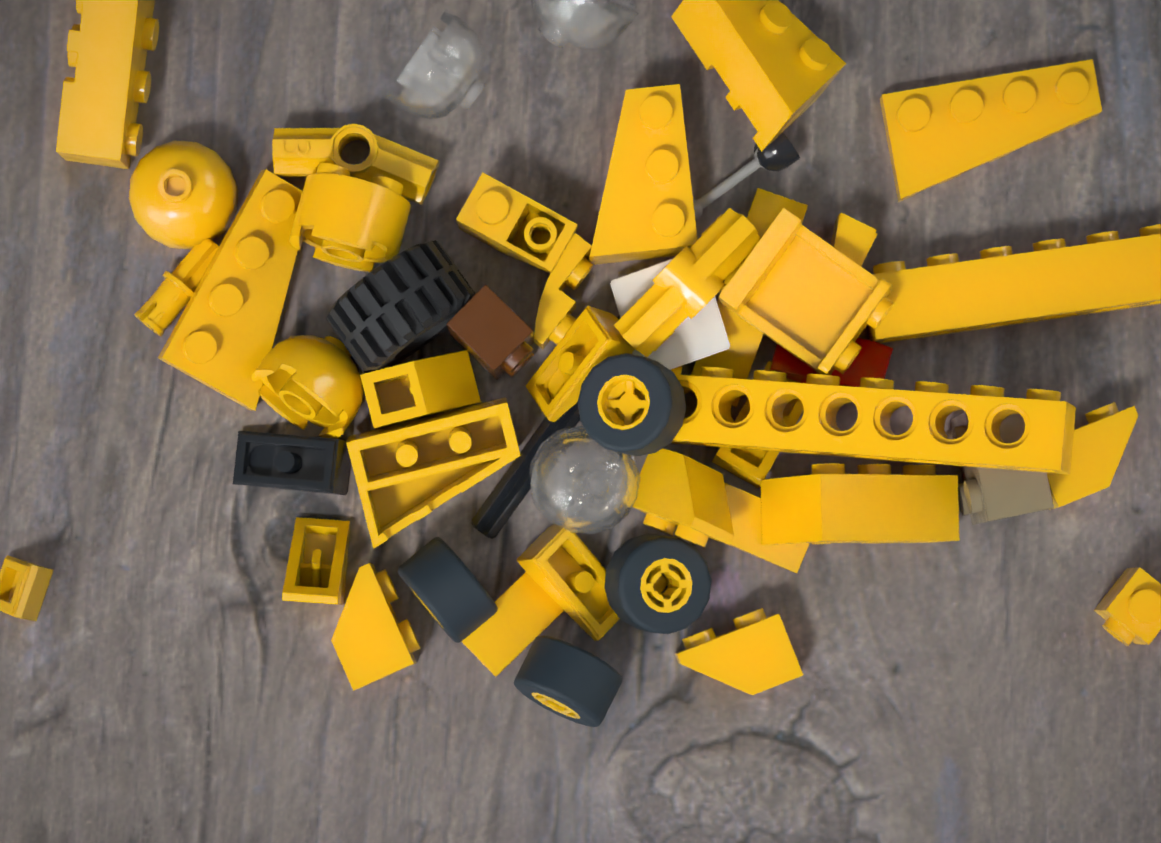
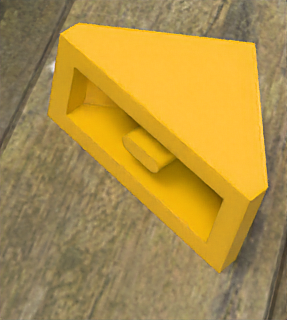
(317, 561)

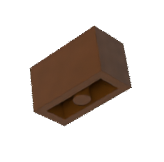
(493, 334)

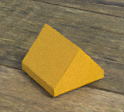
(23, 587)

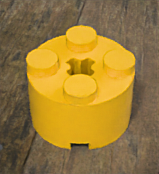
(350, 218)

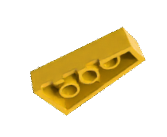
(108, 83)

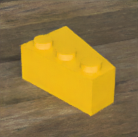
(762, 56)
(648, 182)
(427, 461)
(860, 506)

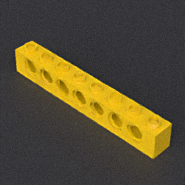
(1042, 448)

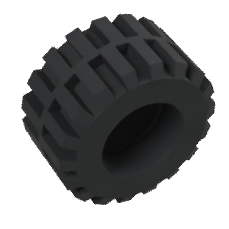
(400, 306)

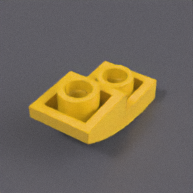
(555, 306)

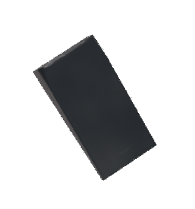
(292, 463)

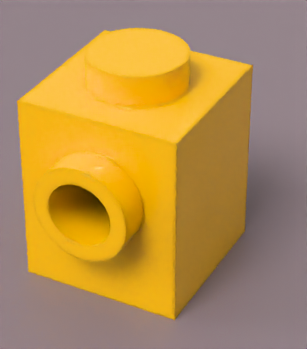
(1132, 608)

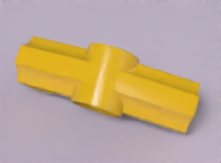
(301, 150)
(688, 282)

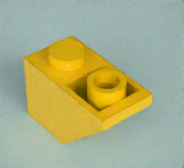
(515, 224)
(420, 389)
(1095, 454)
(685, 496)
(368, 632)
(747, 658)

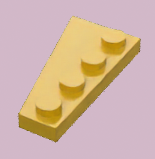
(967, 123)
(240, 296)

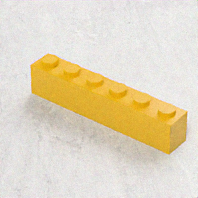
(1022, 286)

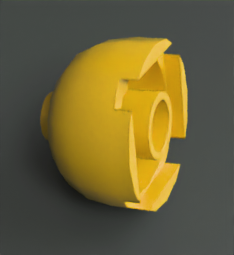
(183, 194)
(312, 382)

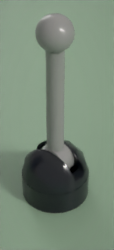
(774, 157)

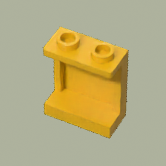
(807, 295)

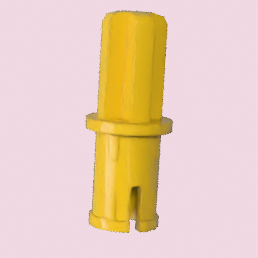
(176, 288)

